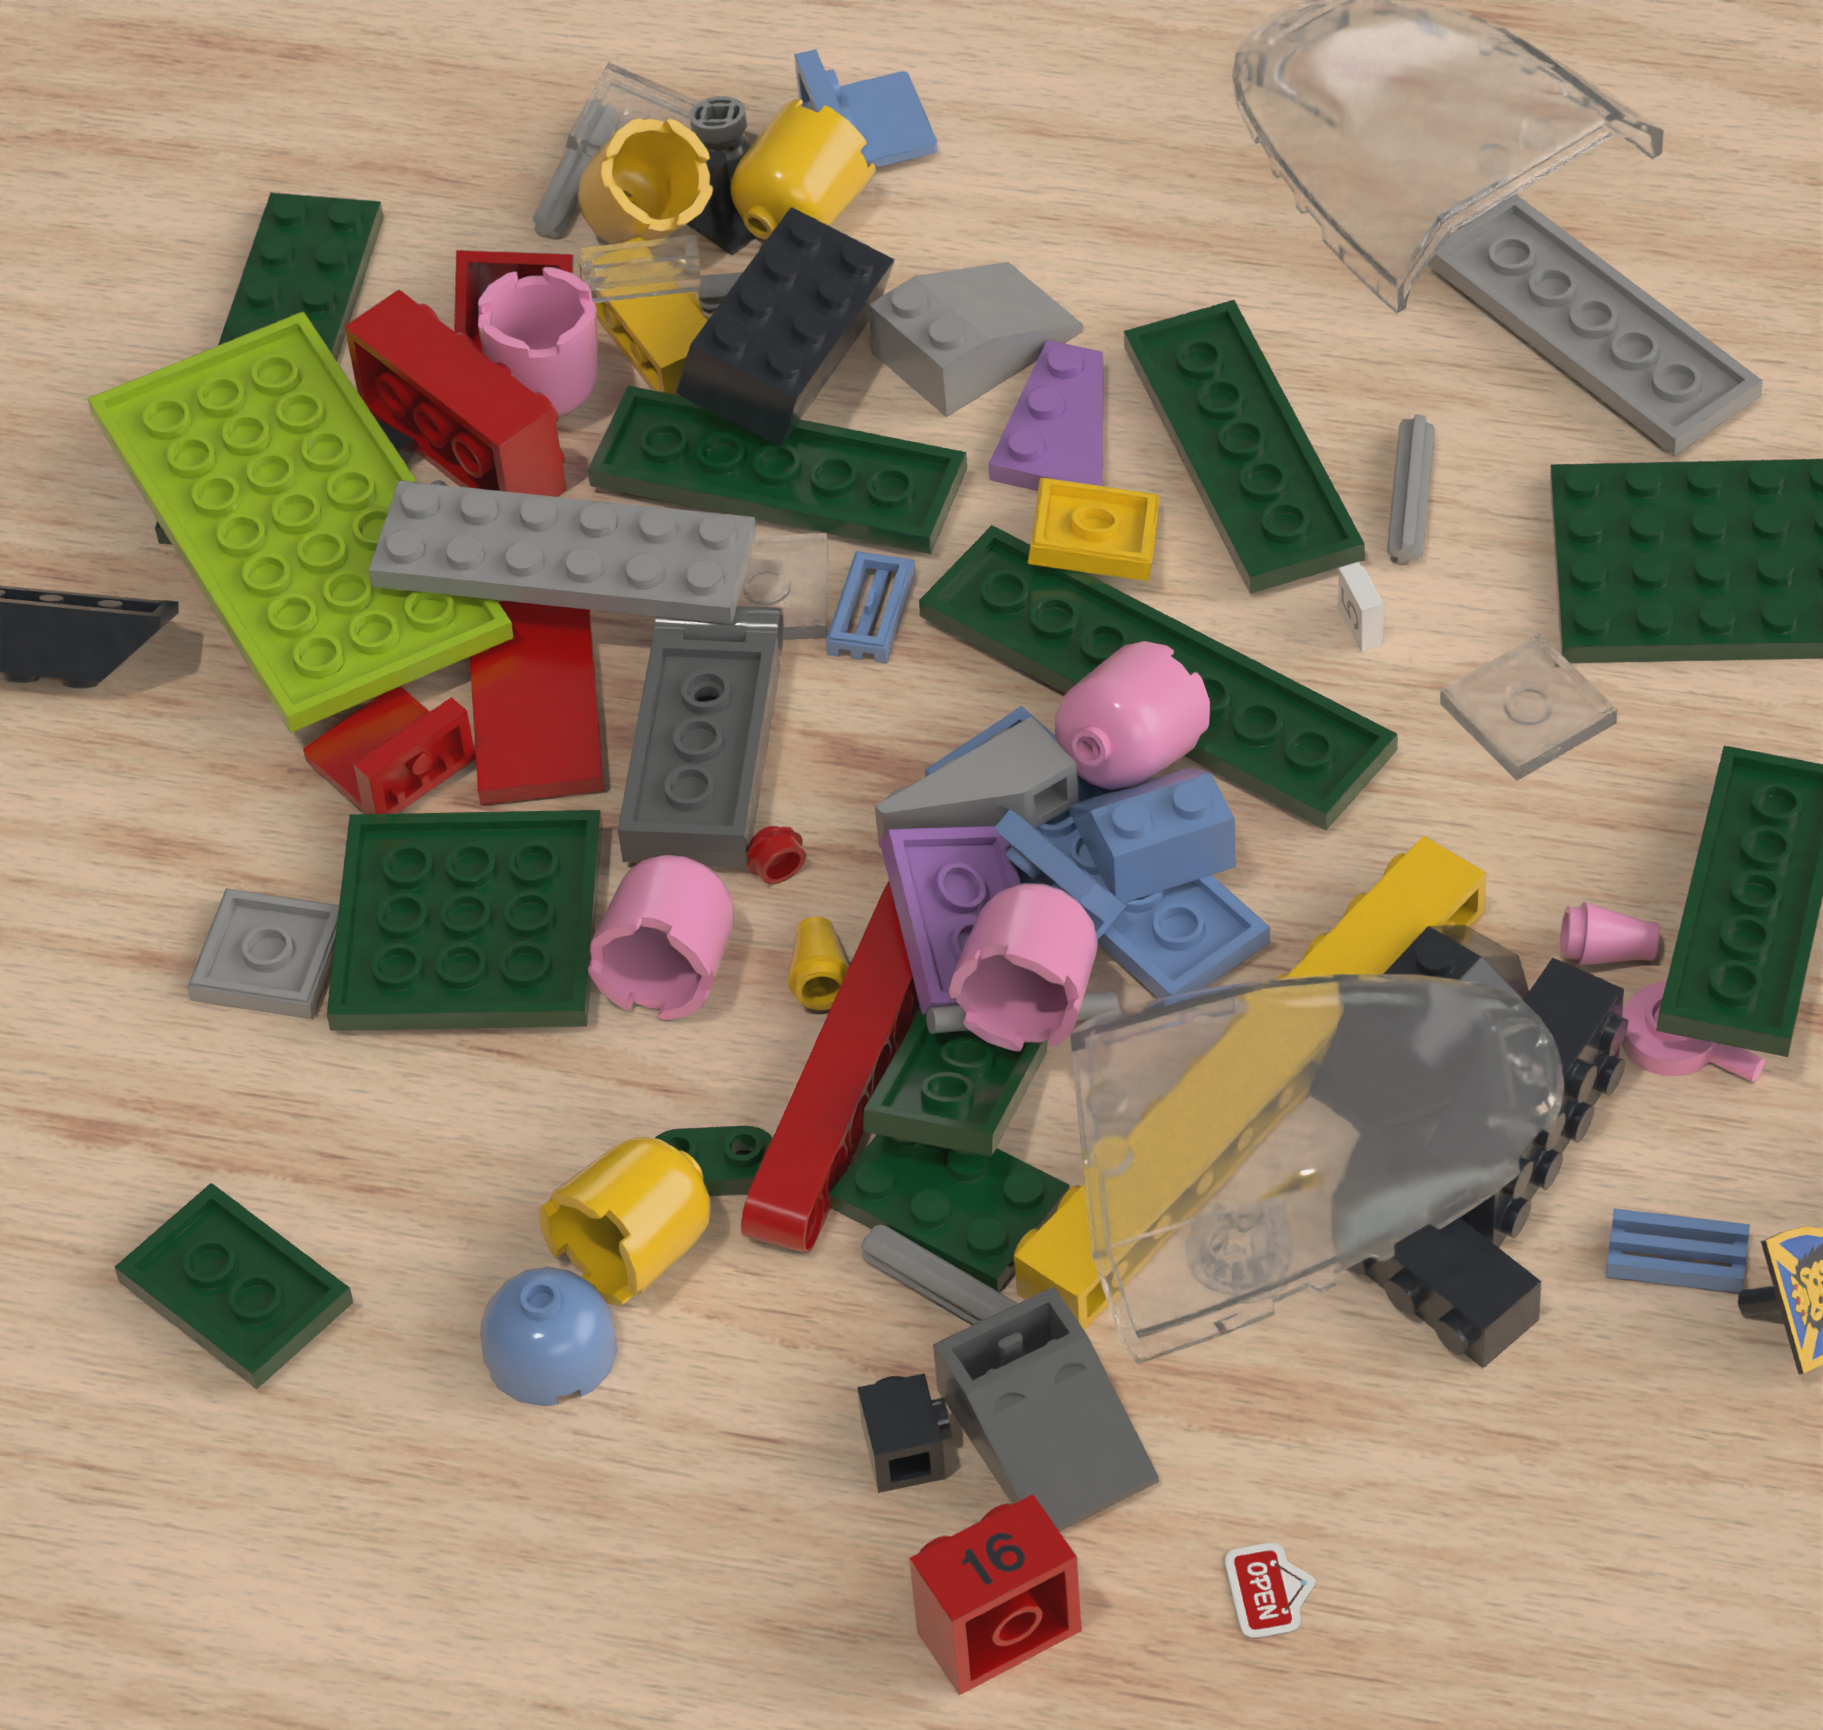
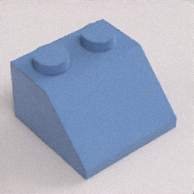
(1158, 833)

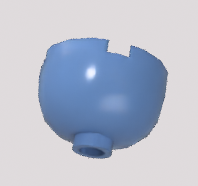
(547, 1336)

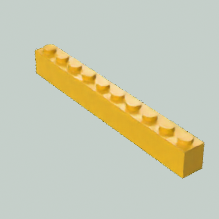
(1415, 892)

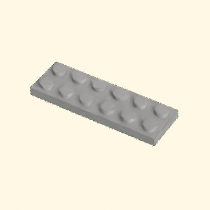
(1596, 324)
(564, 552)

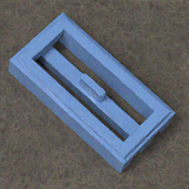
(862, 641)
(1678, 1241)

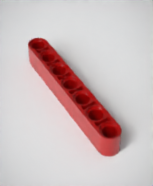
(829, 1100)

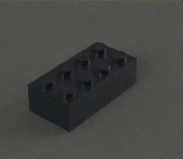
(784, 326)
(1588, 1030)

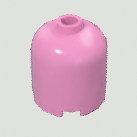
(543, 334)
(1132, 716)
(663, 936)
(1025, 967)

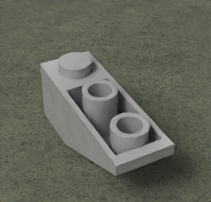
(1013, 771)

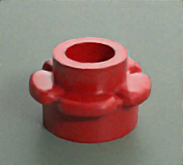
(775, 854)

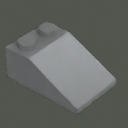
(965, 331)

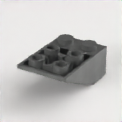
(1043, 1410)

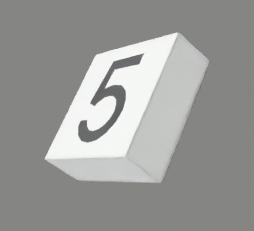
(1361, 606)

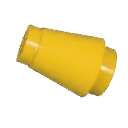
(816, 964)

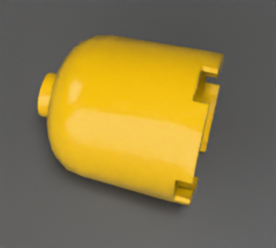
(803, 164)
(645, 181)
(628, 1216)

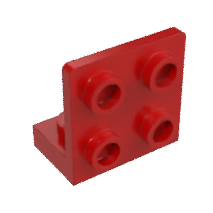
(393, 751)

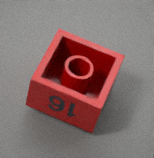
(995, 1593)

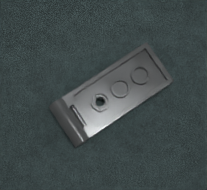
(702, 738)

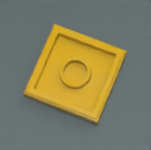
(1094, 529)

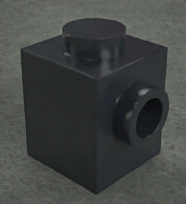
(904, 1431)

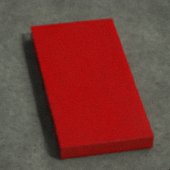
(537, 708)

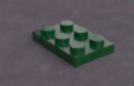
(951, 1090)
(949, 1202)
(234, 1285)

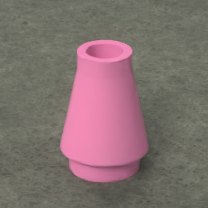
(1605, 936)

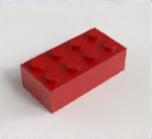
(454, 401)

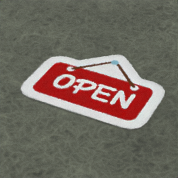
(1266, 1589)

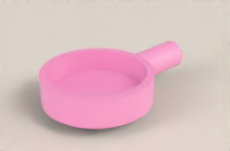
(1675, 1054)

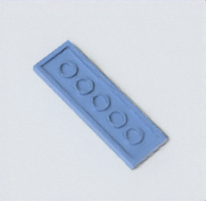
(1166, 939)

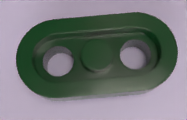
(715, 1153)

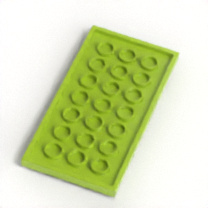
(276, 508)

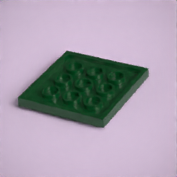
(466, 920)

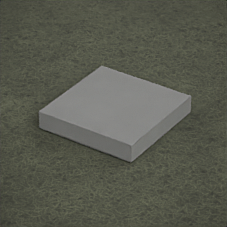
(266, 954)

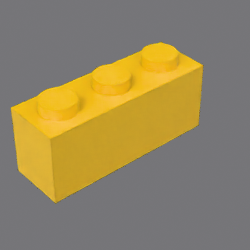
(653, 333)

